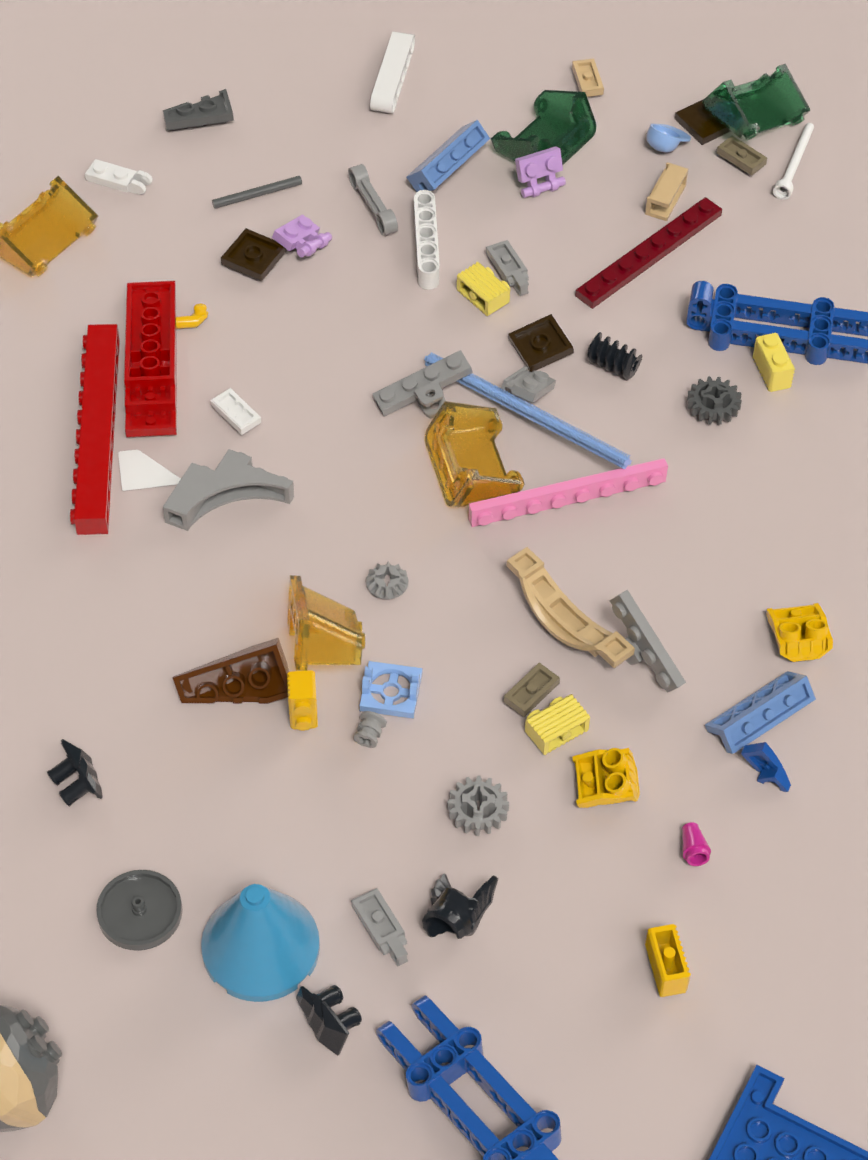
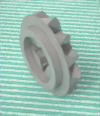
(397, 585)

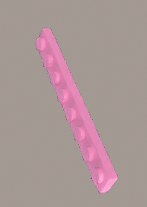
(567, 492)

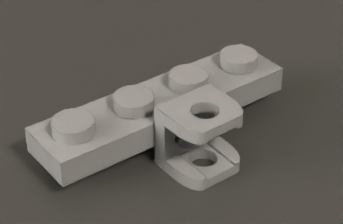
(423, 386)
(646, 642)

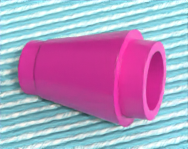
(695, 847)

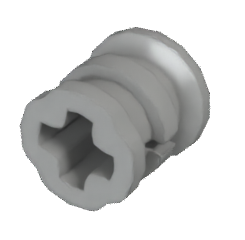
(369, 729)

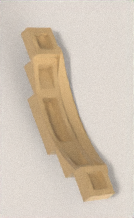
(561, 616)

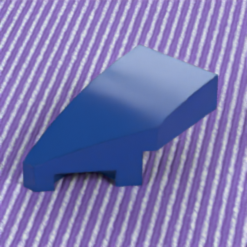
(767, 763)

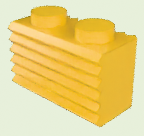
(302, 700)
(667, 960)

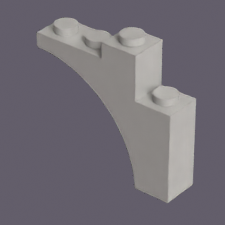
(232, 481)

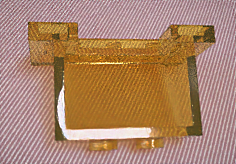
(322, 629)

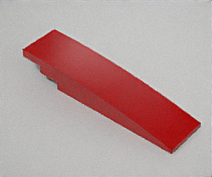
(151, 359)

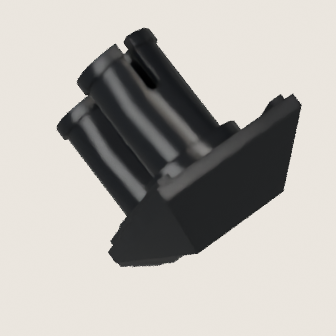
(77, 761)
(328, 1027)

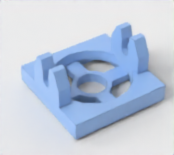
(404, 709)

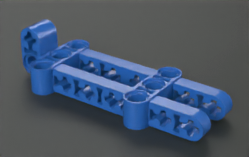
(820, 318)
(473, 1062)

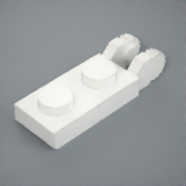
(118, 177)

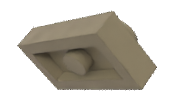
(741, 155)
(531, 689)

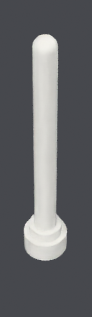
(784, 187)

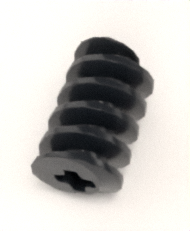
(613, 357)

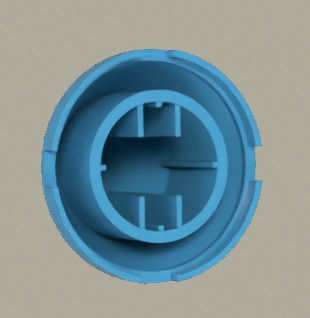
(260, 944)

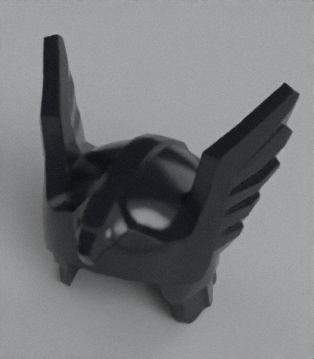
(456, 912)

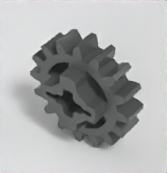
(714, 400)

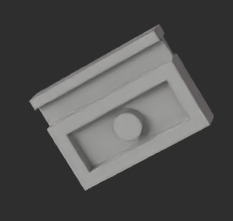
(529, 385)

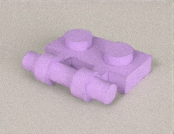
(538, 165)
(302, 235)

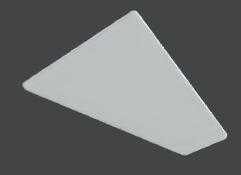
(142, 472)

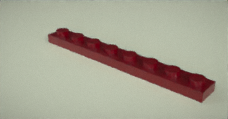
(648, 253)

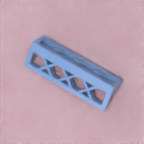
(762, 711)

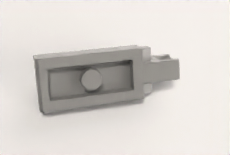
(509, 266)
(381, 925)

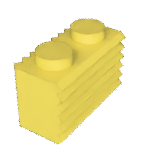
(483, 288)
(773, 362)
(557, 723)

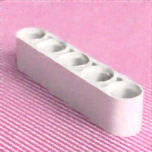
(392, 72)
(426, 239)

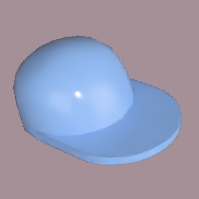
(665, 137)

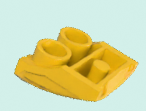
(801, 632)
(606, 777)

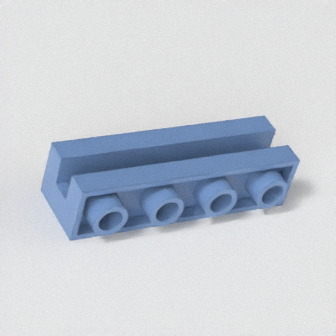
(448, 157)

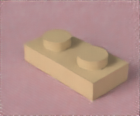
(588, 77)

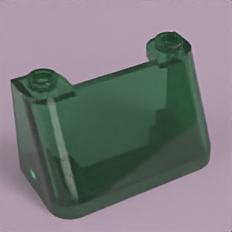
(758, 104)
(561, 121)

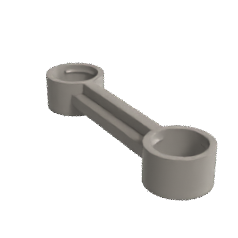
(360, 181)

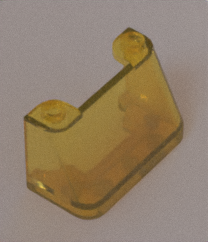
(45, 229)
(466, 454)

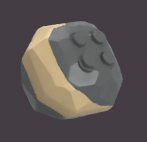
(26, 1070)

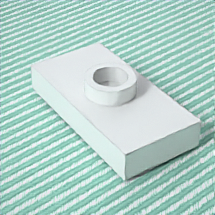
(235, 411)

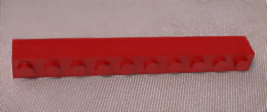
(96, 431)

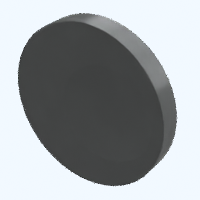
(139, 910)

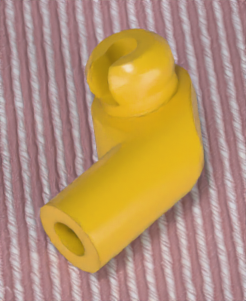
(193, 320)

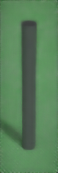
(256, 192)

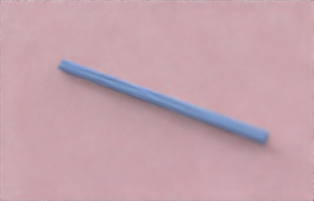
(540, 417)

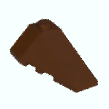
(244, 676)

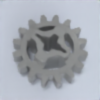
(463, 805)

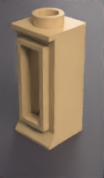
(667, 191)

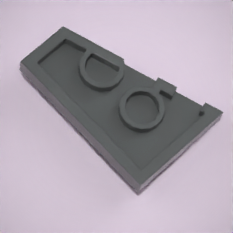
(199, 114)

